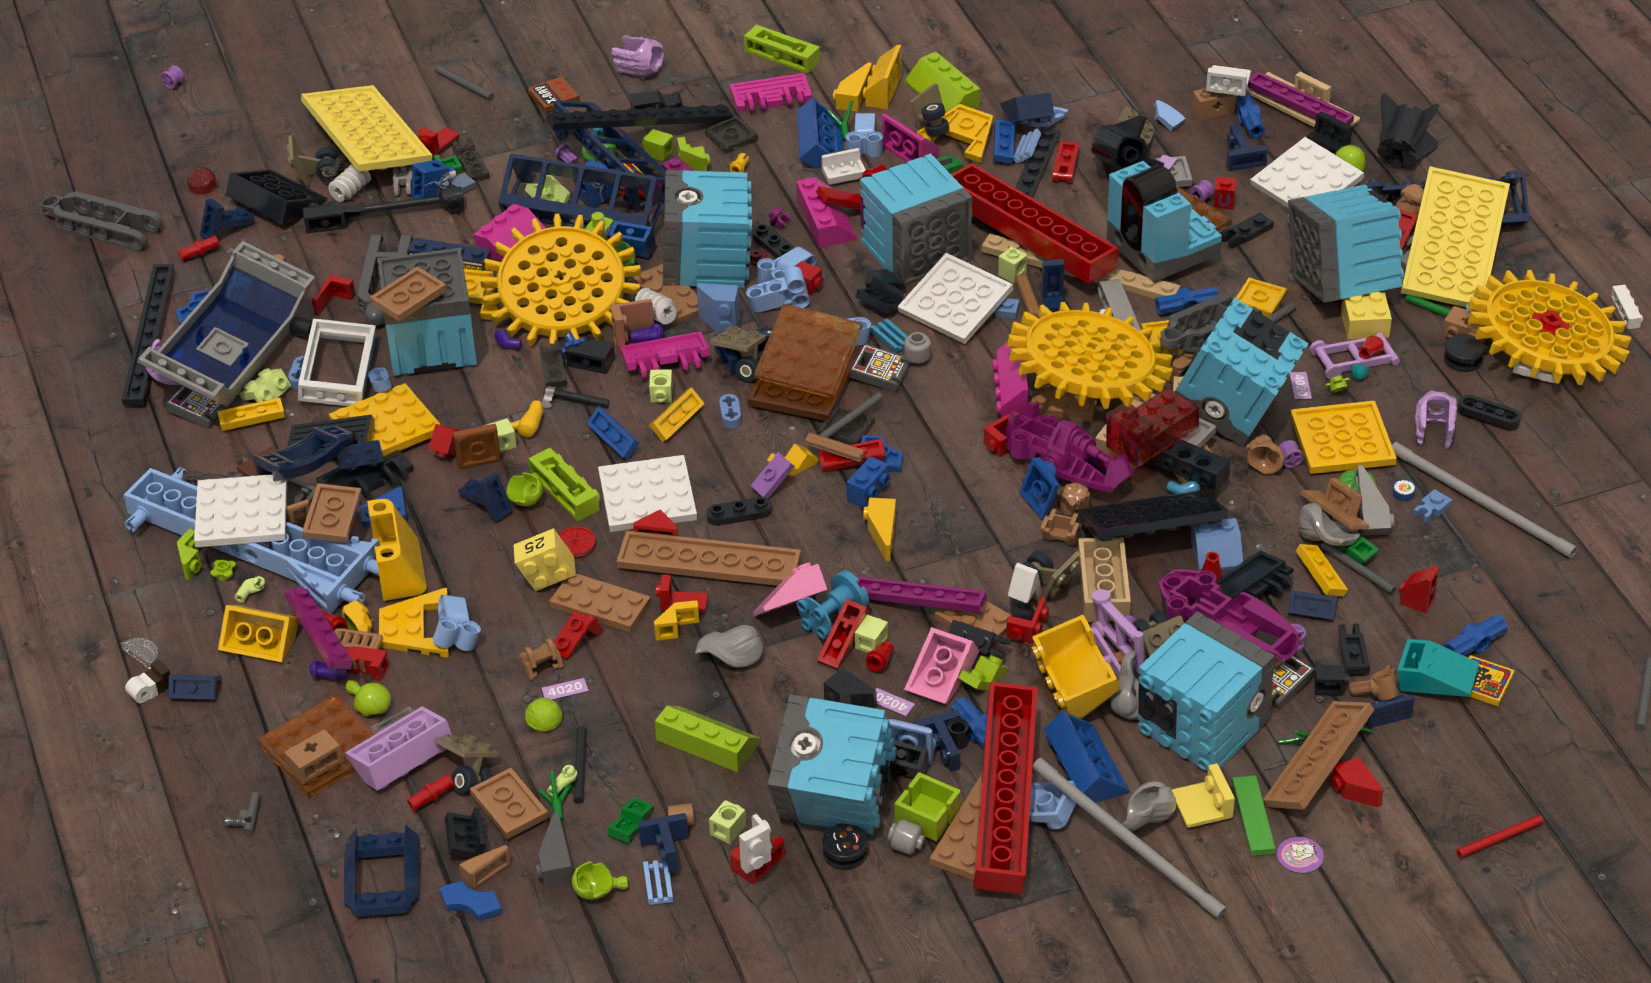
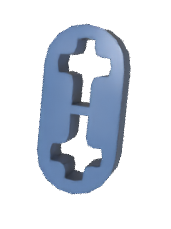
(295, 371)
(379, 379)
(727, 411)

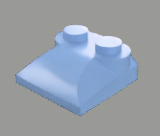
(914, 735)
(1050, 805)

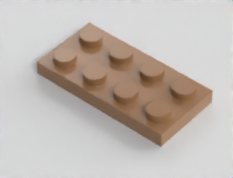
(683, 296)
(604, 601)

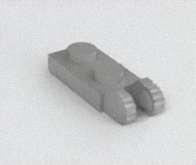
(403, 177)

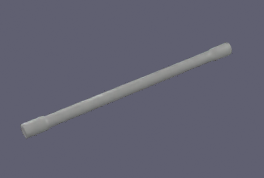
(1557, 543)
(1206, 900)

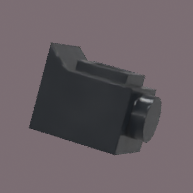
(1330, 679)

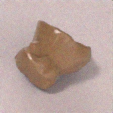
(1412, 199)
(1265, 455)
(1073, 497)

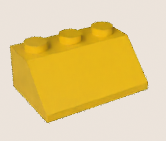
(884, 79)
(257, 633)

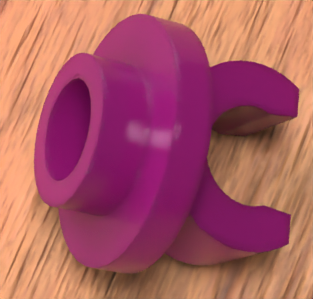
(776, 216)

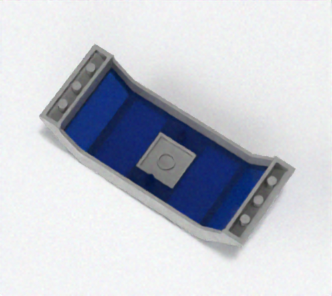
(233, 325)

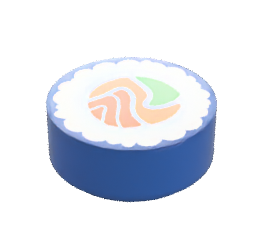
(1404, 490)

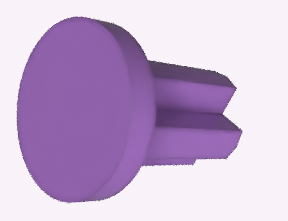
(563, 152)

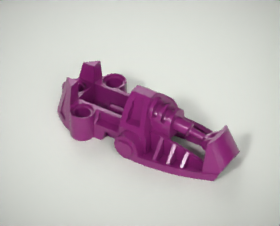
(1065, 447)
(1241, 615)

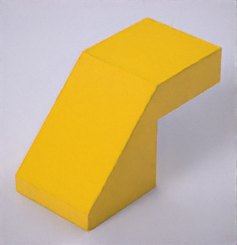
(800, 458)
(677, 614)

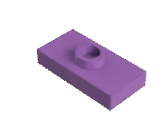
(772, 475)

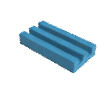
(893, 333)

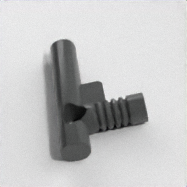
(246, 817)

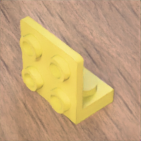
(1206, 800)

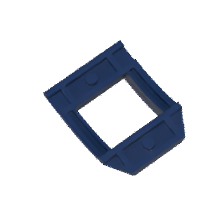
(299, 457)
(381, 845)

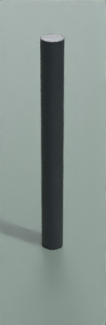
(580, 764)

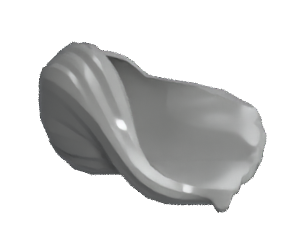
(1319, 527)
(735, 647)
(1126, 700)
(1149, 804)

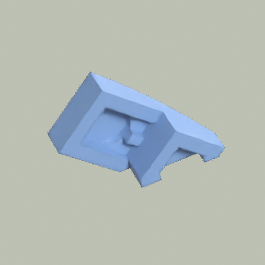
(1059, 114)
(1168, 115)

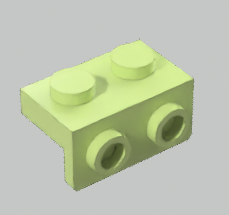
(551, 191)
(267, 386)

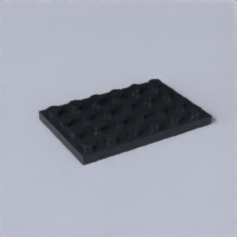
(1151, 514)

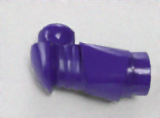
(647, 334)
(320, 669)

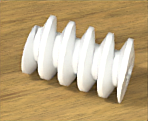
(348, 183)
(663, 307)

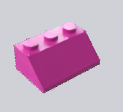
(905, 141)
(500, 229)

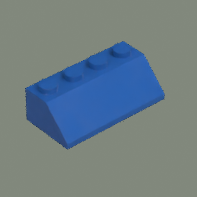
(817, 133)
(1085, 757)

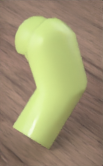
(249, 587)
(565, 778)

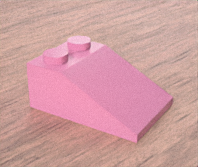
(802, 583)
(940, 666)

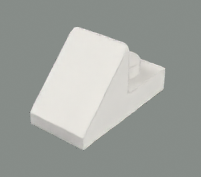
(1025, 584)

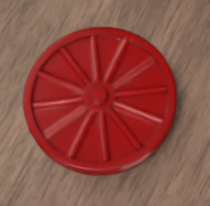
(578, 540)

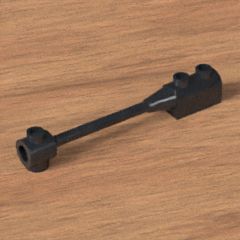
(335, 214)

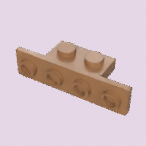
(1340, 503)

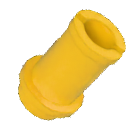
(740, 163)

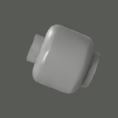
(917, 348)
(906, 837)

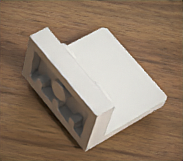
(1227, 80)

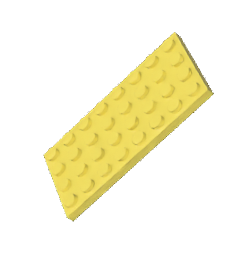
(366, 128)
(1454, 236)

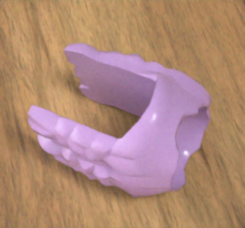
(639, 56)
(1443, 416)

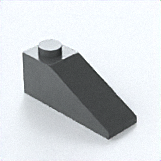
(553, 856)

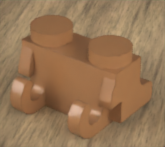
(1181, 363)
(1061, 527)
(529, 658)

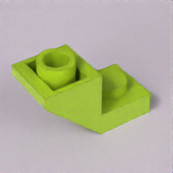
(693, 157)
(189, 554)
(986, 671)

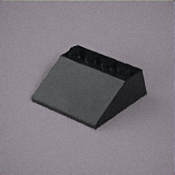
(271, 195)

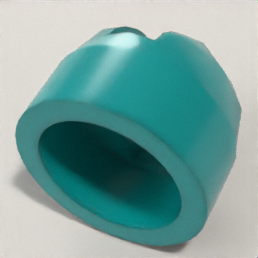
(1359, 371)

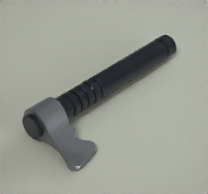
(552, 392)

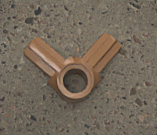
(1381, 685)

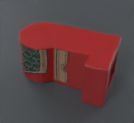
(368, 661)

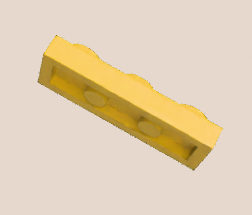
(251, 414)
(676, 414)
(1321, 570)

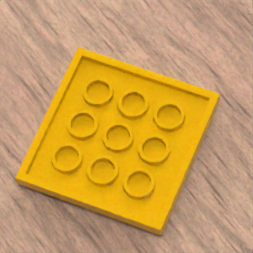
(398, 417)
(1342, 437)

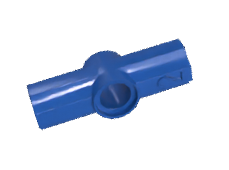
(1249, 115)
(1183, 299)
(1477, 637)
(973, 717)

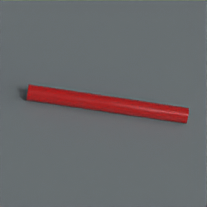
(1499, 836)

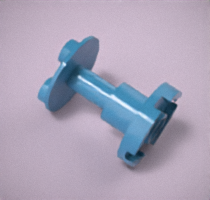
(816, 616)

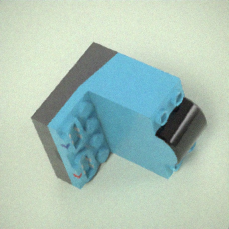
(1156, 223)

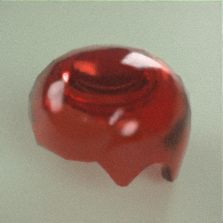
(201, 180)

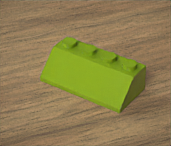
(952, 84)
(705, 737)

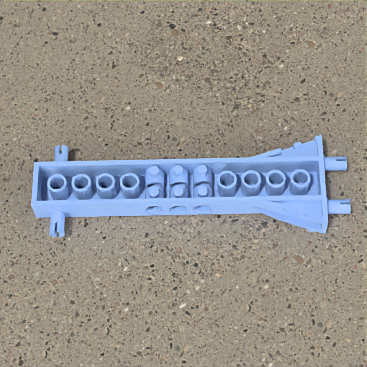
(323, 567)

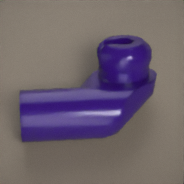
(505, 341)

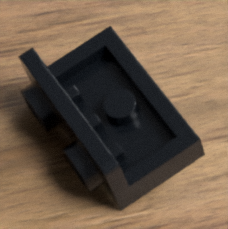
(1330, 132)
(881, 296)
(465, 834)

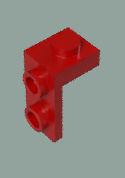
(437, 141)
(336, 287)
(994, 436)
(669, 597)
(1024, 630)
(574, 632)

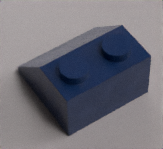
(1028, 108)

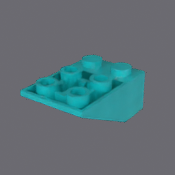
(1435, 670)

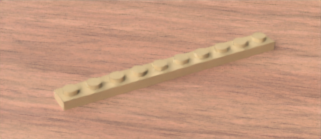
(1131, 281)

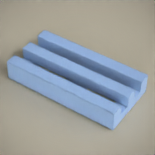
(1027, 146)
(656, 867)

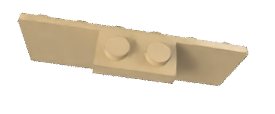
(1306, 84)

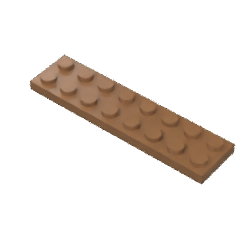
(707, 558)

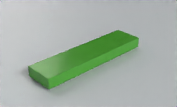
(1253, 815)

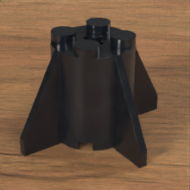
(1405, 132)
(1121, 145)

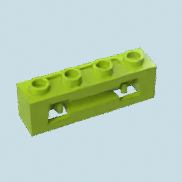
(782, 48)
(583, 497)

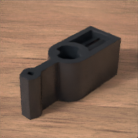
(655, 100)

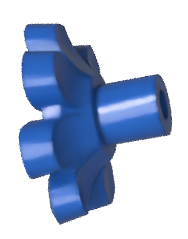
(571, 341)

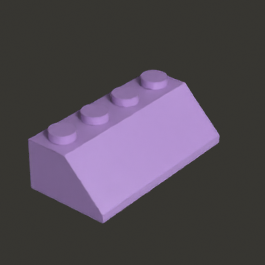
(399, 748)

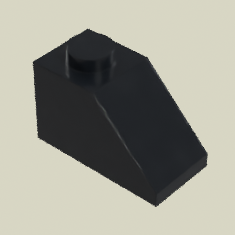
(591, 356)
(849, 689)

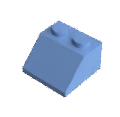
(718, 305)
(1219, 538)

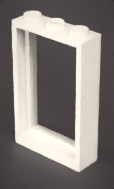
(332, 392)

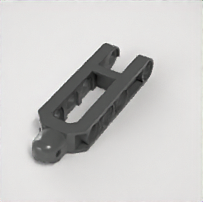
(118, 229)
(372, 314)
(1181, 325)

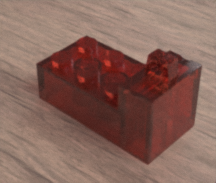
(1151, 426)

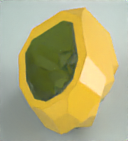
(357, 617)

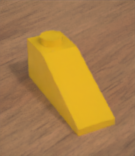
(852, 88)
(881, 523)

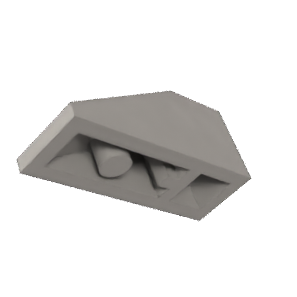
(1373, 506)

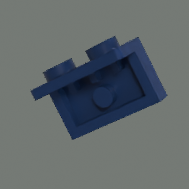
(360, 454)

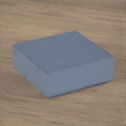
(463, 181)

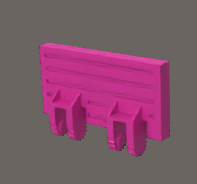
(770, 92)
(666, 351)

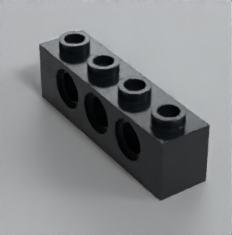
(1194, 464)
(909, 760)

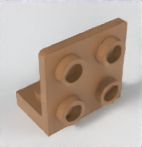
(630, 317)

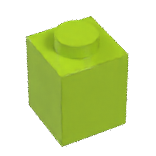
(658, 144)

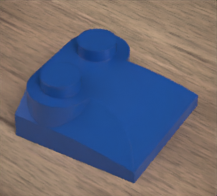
(1040, 486)

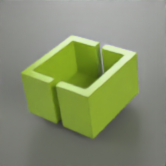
(928, 805)

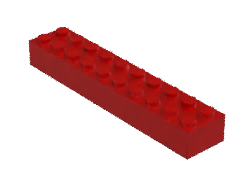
(1037, 225)
(1005, 788)

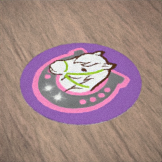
(1300, 854)

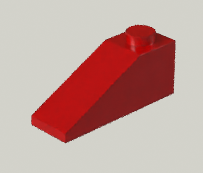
(842, 635)

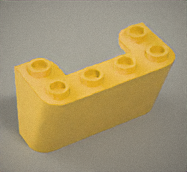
(403, 572)
(1074, 667)

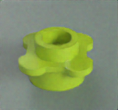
(1337, 383)
(223, 569)

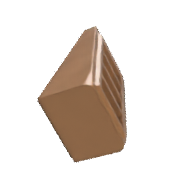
(300, 511)
(353, 638)
(483, 867)

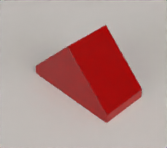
(657, 524)

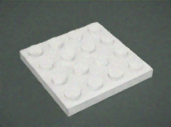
(1304, 172)
(955, 298)
(645, 487)
(240, 510)

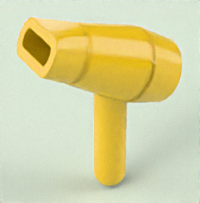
(530, 421)

